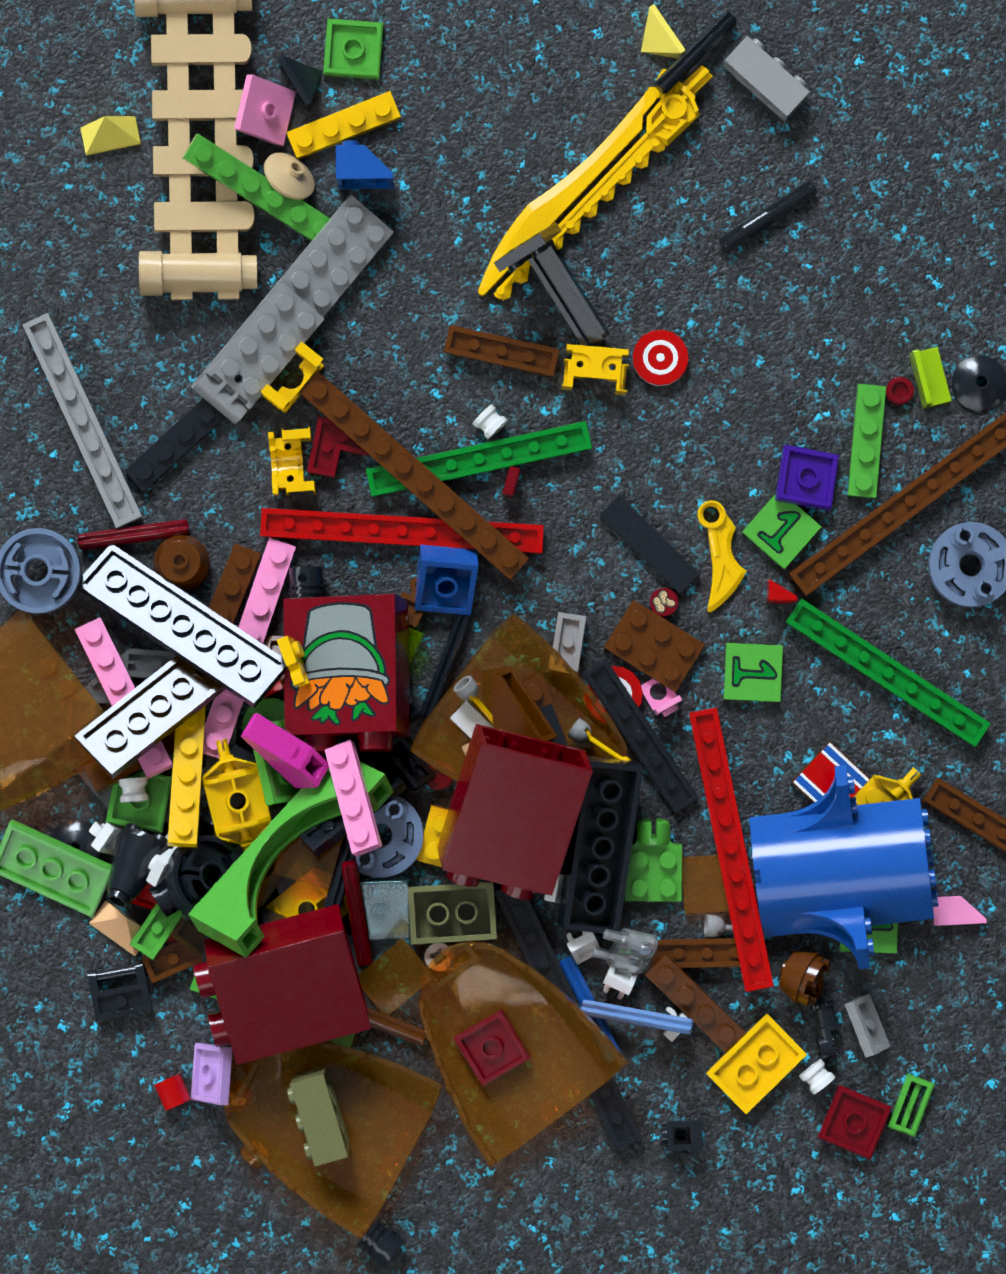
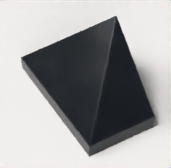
(302, 78)
(407, 765)

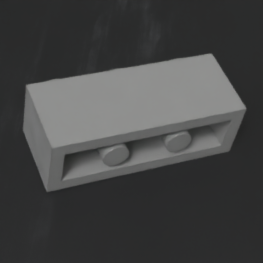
(766, 77)

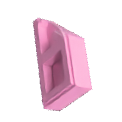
(956, 911)

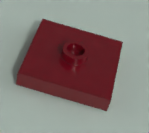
(492, 1047)
(854, 1122)

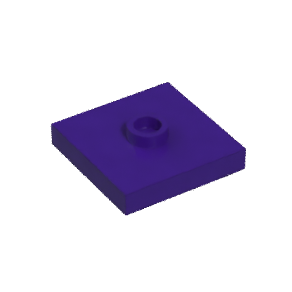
(806, 477)

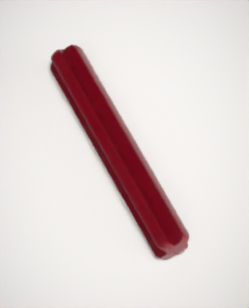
(133, 534)
(356, 913)

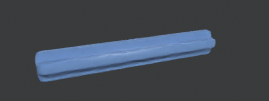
(637, 1017)

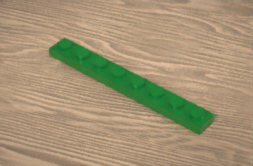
(491, 456)
(888, 673)

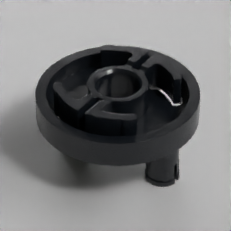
(187, 883)

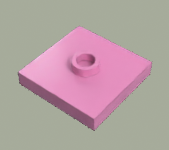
(265, 110)

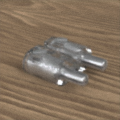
(629, 950)

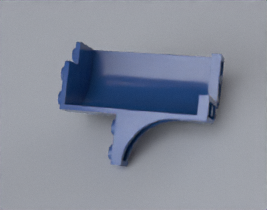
(843, 867)

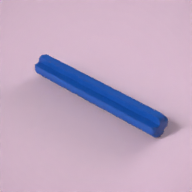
(582, 991)

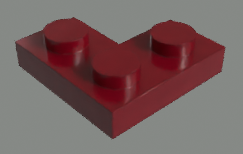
(327, 446)

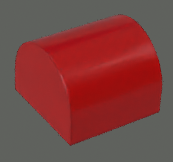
(172, 1091)

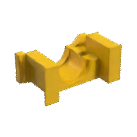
(596, 365)
(287, 397)
(289, 462)

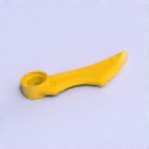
(725, 569)

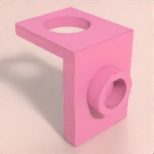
(666, 705)

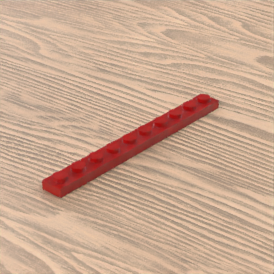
(385, 529)
(731, 850)

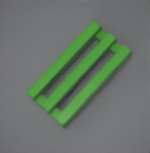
(900, 1100)

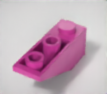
(285, 753)

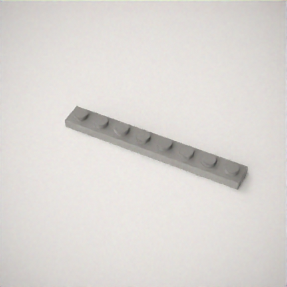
(82, 420)

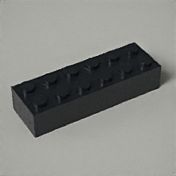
(601, 848)

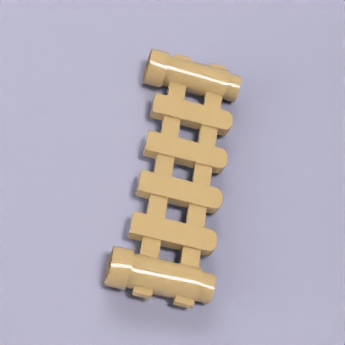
(182, 270)

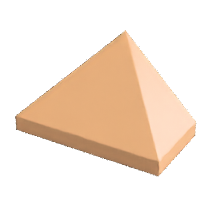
(116, 926)

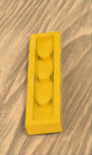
(343, 125)

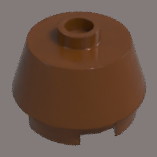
(182, 561)
(803, 977)

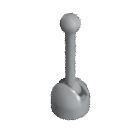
(715, 926)

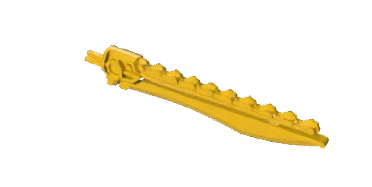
(663, 125)

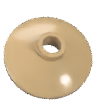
(289, 176)

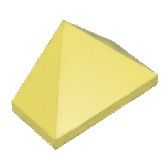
(659, 37)
(110, 134)

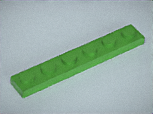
(253, 187)

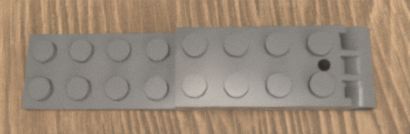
(292, 310)

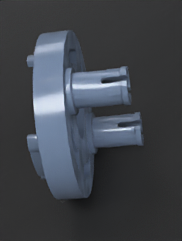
(961, 541)
(44, 546)
(395, 816)

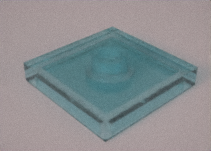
(386, 909)

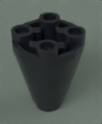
(130, 863)

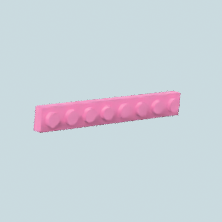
(255, 623)

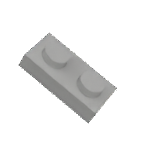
(569, 637)
(867, 1025)

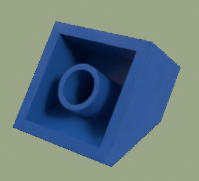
(360, 168)
(446, 579)

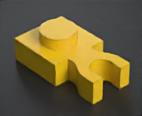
(292, 655)

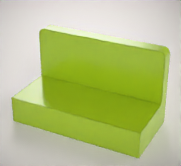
(930, 377)

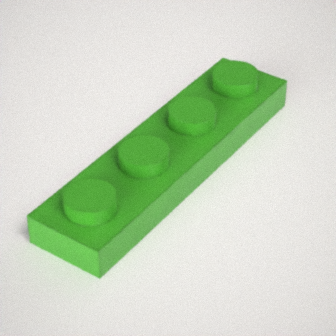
(866, 441)
(157, 929)

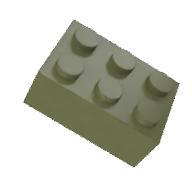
(452, 913)
(319, 1116)

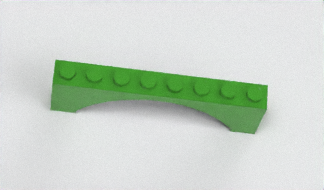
(230, 906)

